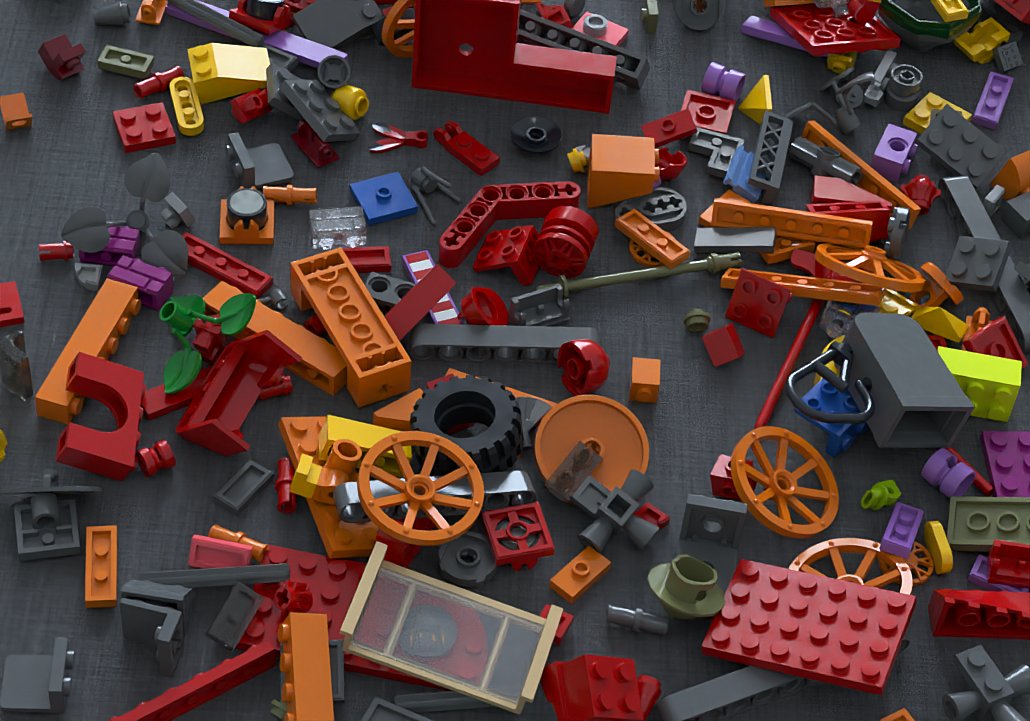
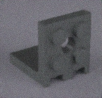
(712, 542)

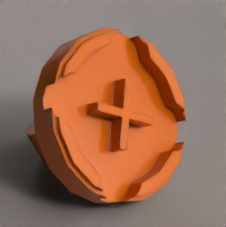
(937, 287)

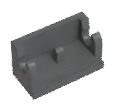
(540, 308)

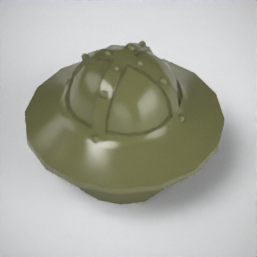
(686, 588)

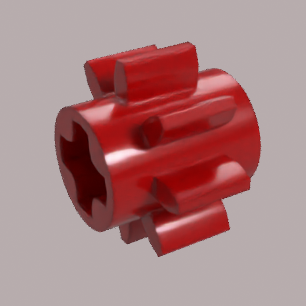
(293, 598)

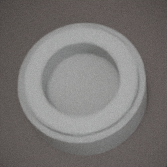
(595, 25)

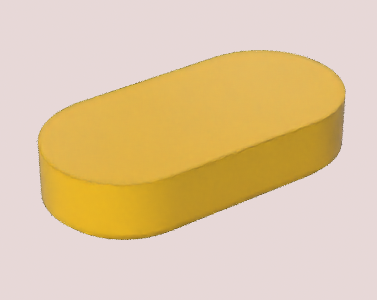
(938, 547)

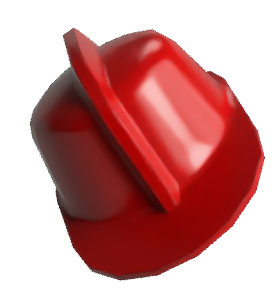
(483, 307)

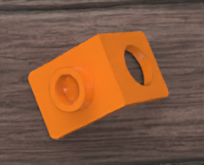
(15, 111)

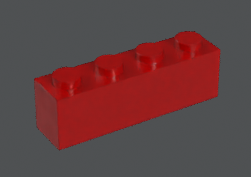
(980, 614)

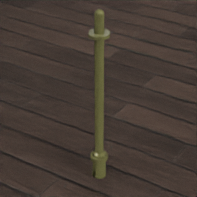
(713, 263)

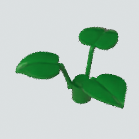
(180, 316)

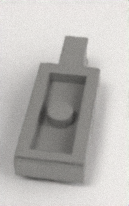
(876, 88)

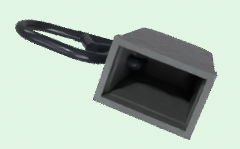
(894, 381)

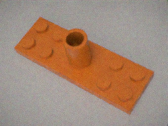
(339, 537)

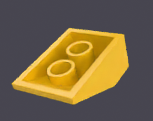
(227, 70)

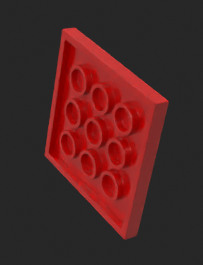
(824, 33)

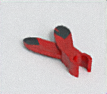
(396, 138)

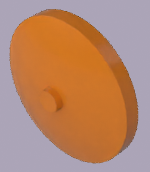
(598, 424)

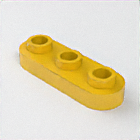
(186, 106)

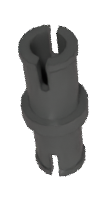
(636, 620)

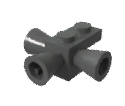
(614, 511)
(988, 690)

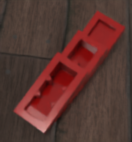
(419, 301)

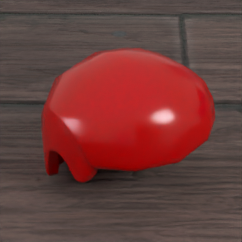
(670, 165)

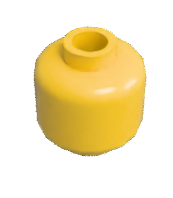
(352, 101)

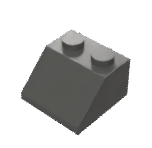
(161, 595)

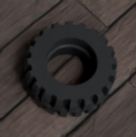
(471, 402)

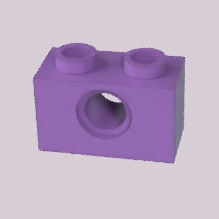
(894, 151)

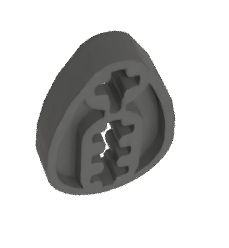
(662, 207)

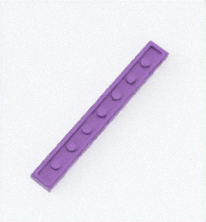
(304, 49)

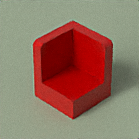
(723, 345)

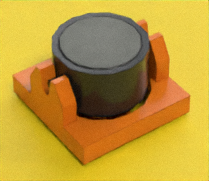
(246, 213)

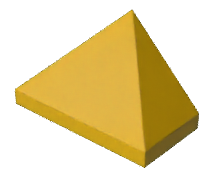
(758, 100)
(941, 323)

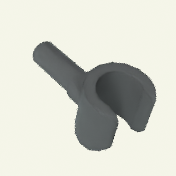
(276, 298)

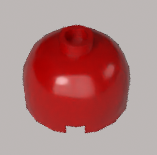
(584, 366)

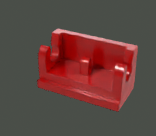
(1009, 564)

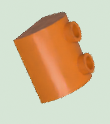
(1014, 176)

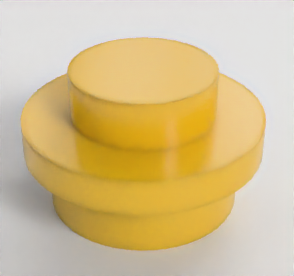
(577, 160)

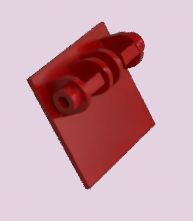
(758, 303)

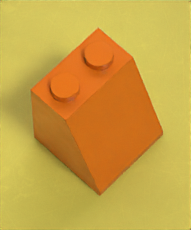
(620, 168)

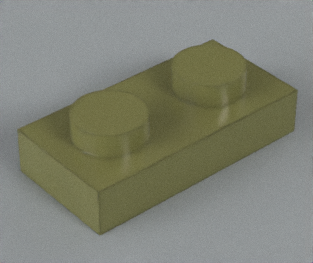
(125, 62)

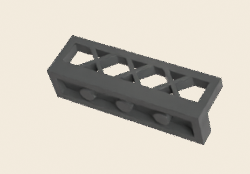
(776, 153)

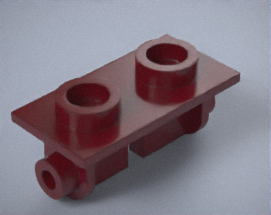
(312, 145)

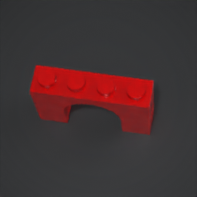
(121, 392)

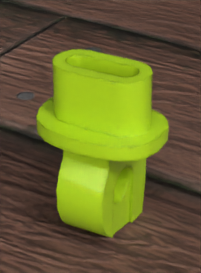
(881, 494)

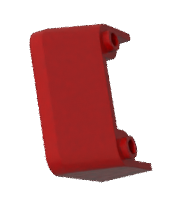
(231, 391)

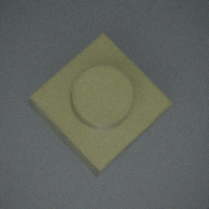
(650, 16)

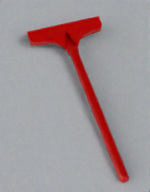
(806, 262)

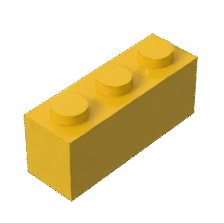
(362, 434)

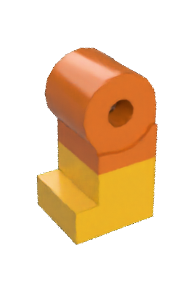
(316, 481)

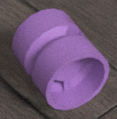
(720, 81)
(948, 474)

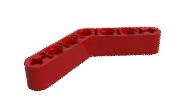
(501, 203)

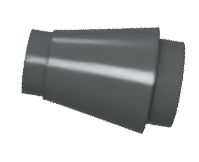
(114, 14)

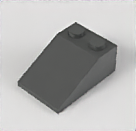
(337, 21)

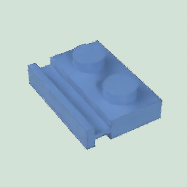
(739, 173)

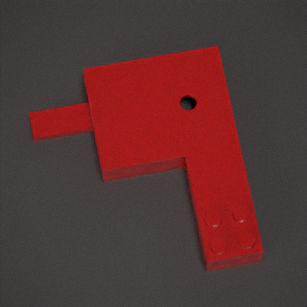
(499, 64)

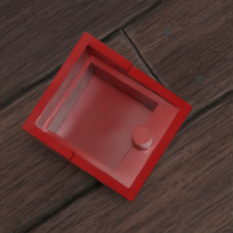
(593, 689)

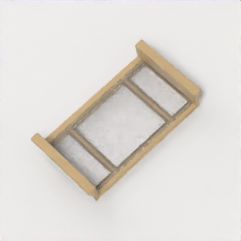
(447, 634)

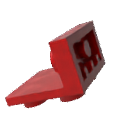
(509, 249)

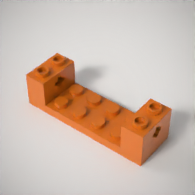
(354, 322)

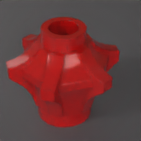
(921, 192)

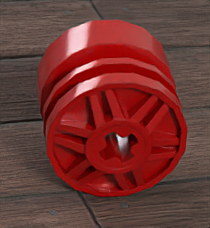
(565, 241)

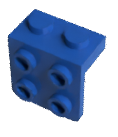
(830, 400)

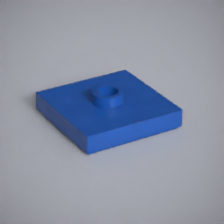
(383, 198)

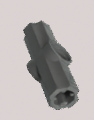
(824, 161)

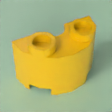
(984, 38)

